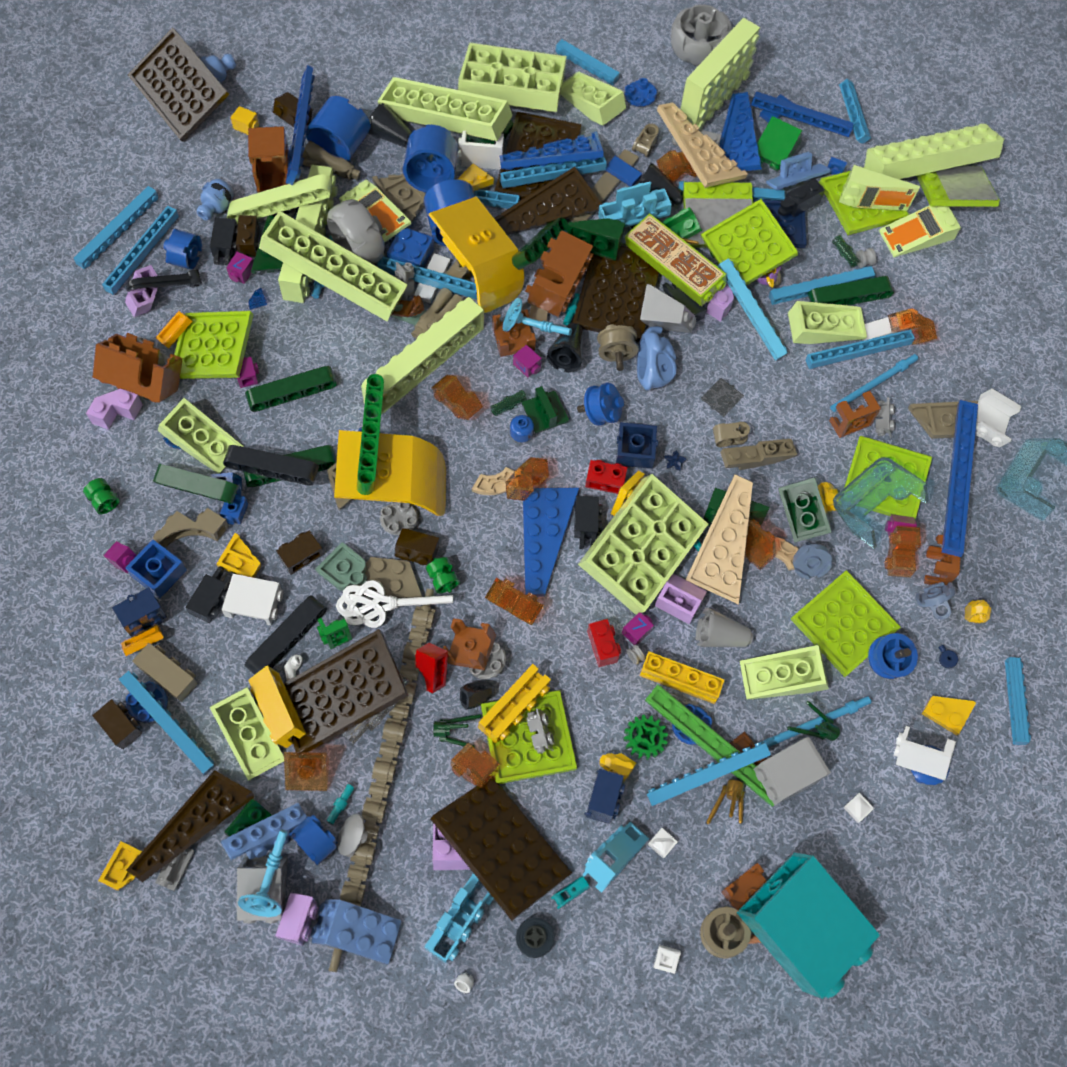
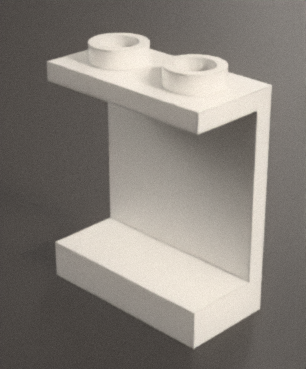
(480, 154)
(993, 417)
(252, 598)
(923, 758)

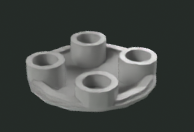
(398, 516)
(494, 665)
(351, 835)

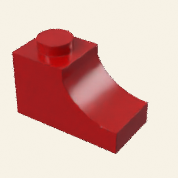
(433, 665)

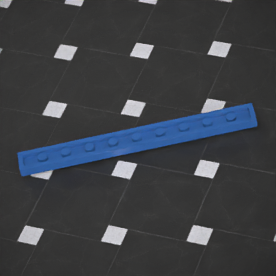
(300, 126)
(960, 479)

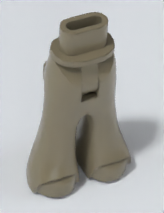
(316, 155)
(442, 304)

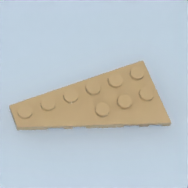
(700, 150)
(722, 553)

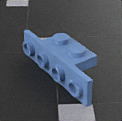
(797, 170)
(262, 836)

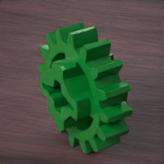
(649, 745)

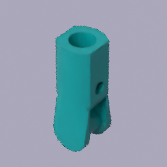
(573, 890)

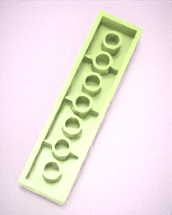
(447, 108)
(935, 152)
(332, 265)
(293, 283)
(429, 351)

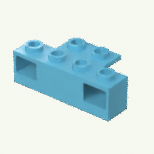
(635, 204)
(621, 848)
(458, 920)

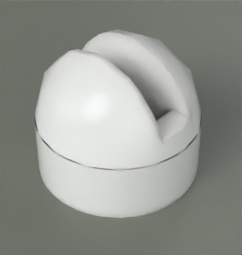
(464, 982)

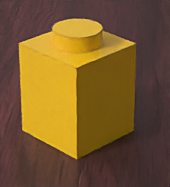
(244, 119)

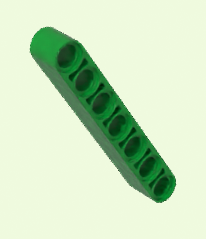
(374, 393)

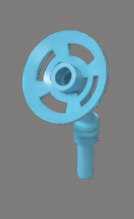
(515, 315)
(260, 903)

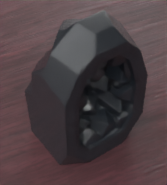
(475, 694)

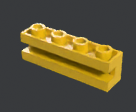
(682, 677)
(514, 703)
(276, 707)

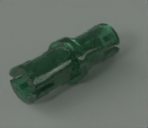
(846, 251)
(508, 403)

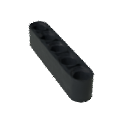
(270, 465)
(286, 635)

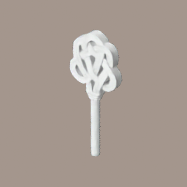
(392, 602)

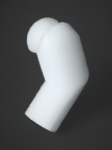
(292, 666)

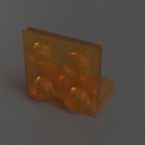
(759, 545)

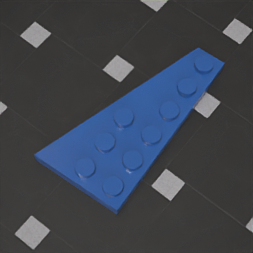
(739, 134)
(555, 152)
(544, 526)

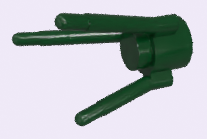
(443, 728)
(826, 729)

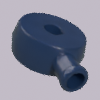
(947, 654)

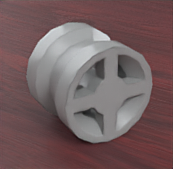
(866, 257)

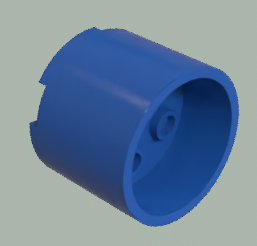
(339, 127)
(430, 157)
(444, 195)

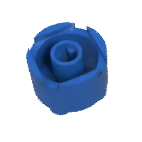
(183, 249)
(313, 839)

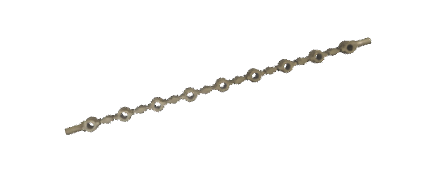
(385, 767)

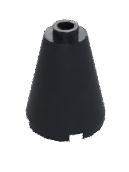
(388, 126)
(660, 181)
(567, 350)

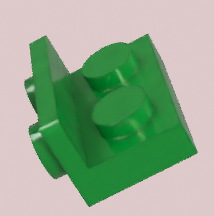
(684, 223)
(334, 634)

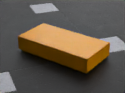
(173, 329)
(136, 643)

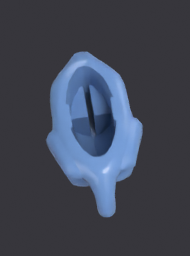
(655, 359)

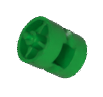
(101, 496)
(442, 573)

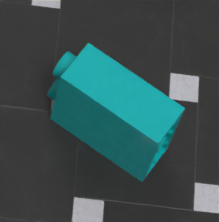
(809, 925)

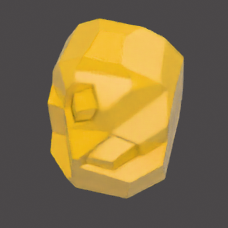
(829, 493)
(977, 611)
(617, 764)

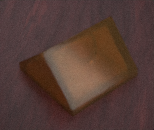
(306, 771)

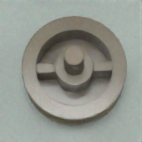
(617, 344)
(724, 933)

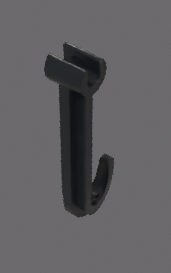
(190, 278)

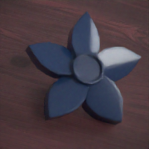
(675, 460)

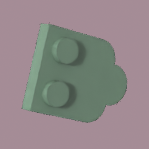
(343, 568)

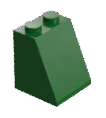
(778, 142)

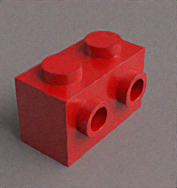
(605, 476)
(603, 642)

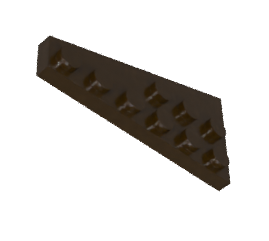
(562, 197)
(203, 811)

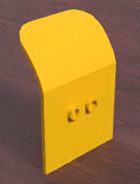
(482, 248)
(405, 471)

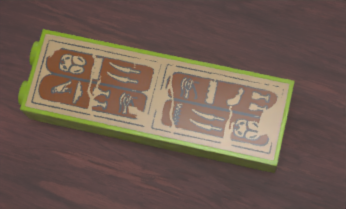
(676, 260)

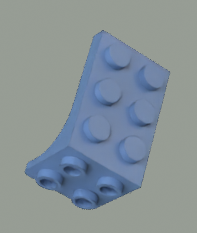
(356, 930)

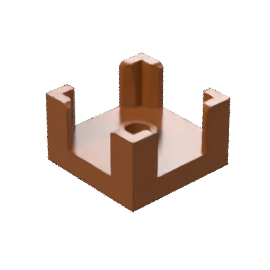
(514, 339)
(857, 419)
(947, 568)
(470, 645)
(744, 887)

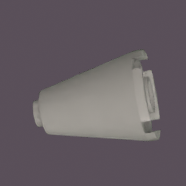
(721, 631)

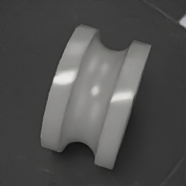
(635, 654)

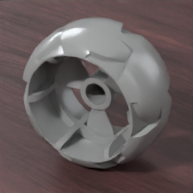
(704, 22)
(356, 230)

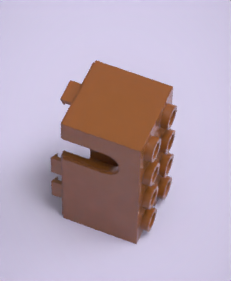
(269, 156)
(561, 273)
(135, 367)

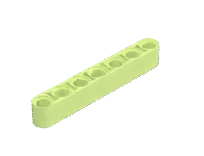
(282, 198)

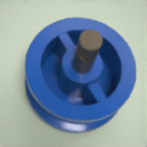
(602, 404)
(892, 656)

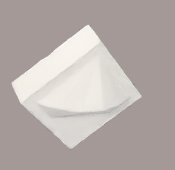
(858, 808)
(662, 843)
(667, 959)

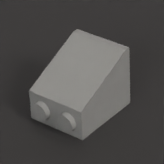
(666, 312)
(791, 771)
(249, 881)

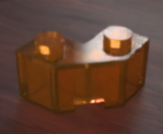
(675, 164)
(921, 327)
(456, 398)
(530, 473)
(901, 553)
(514, 601)
(474, 766)

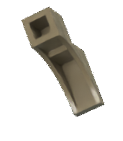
(179, 526)

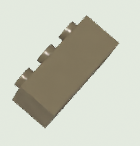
(165, 671)

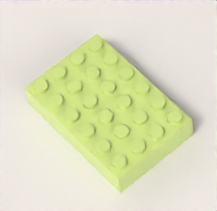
(720, 73)
(513, 75)
(643, 544)

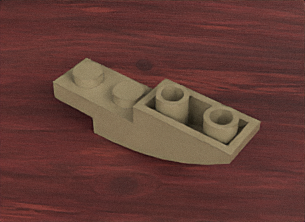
(758, 455)

